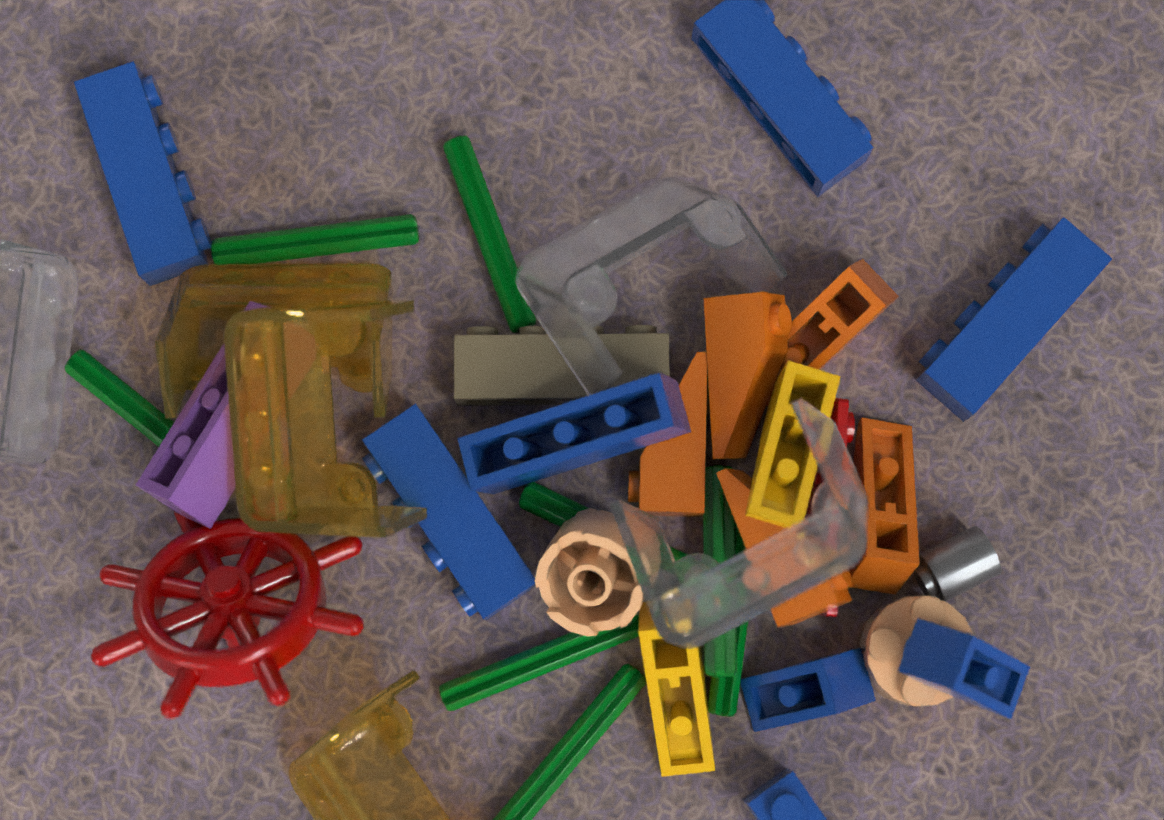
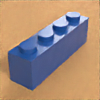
(783, 92)
(142, 172)
(1013, 318)
(574, 434)
(457, 521)

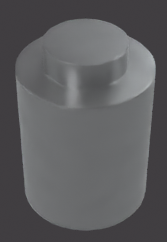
(957, 565)

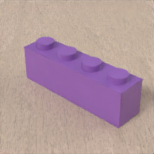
(195, 460)

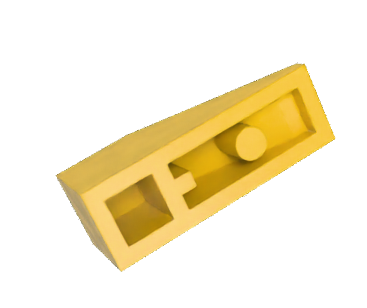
(784, 458)
(676, 702)

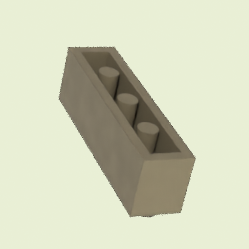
(531, 371)

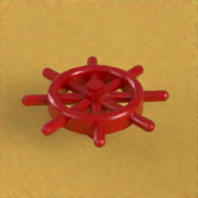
(230, 606)

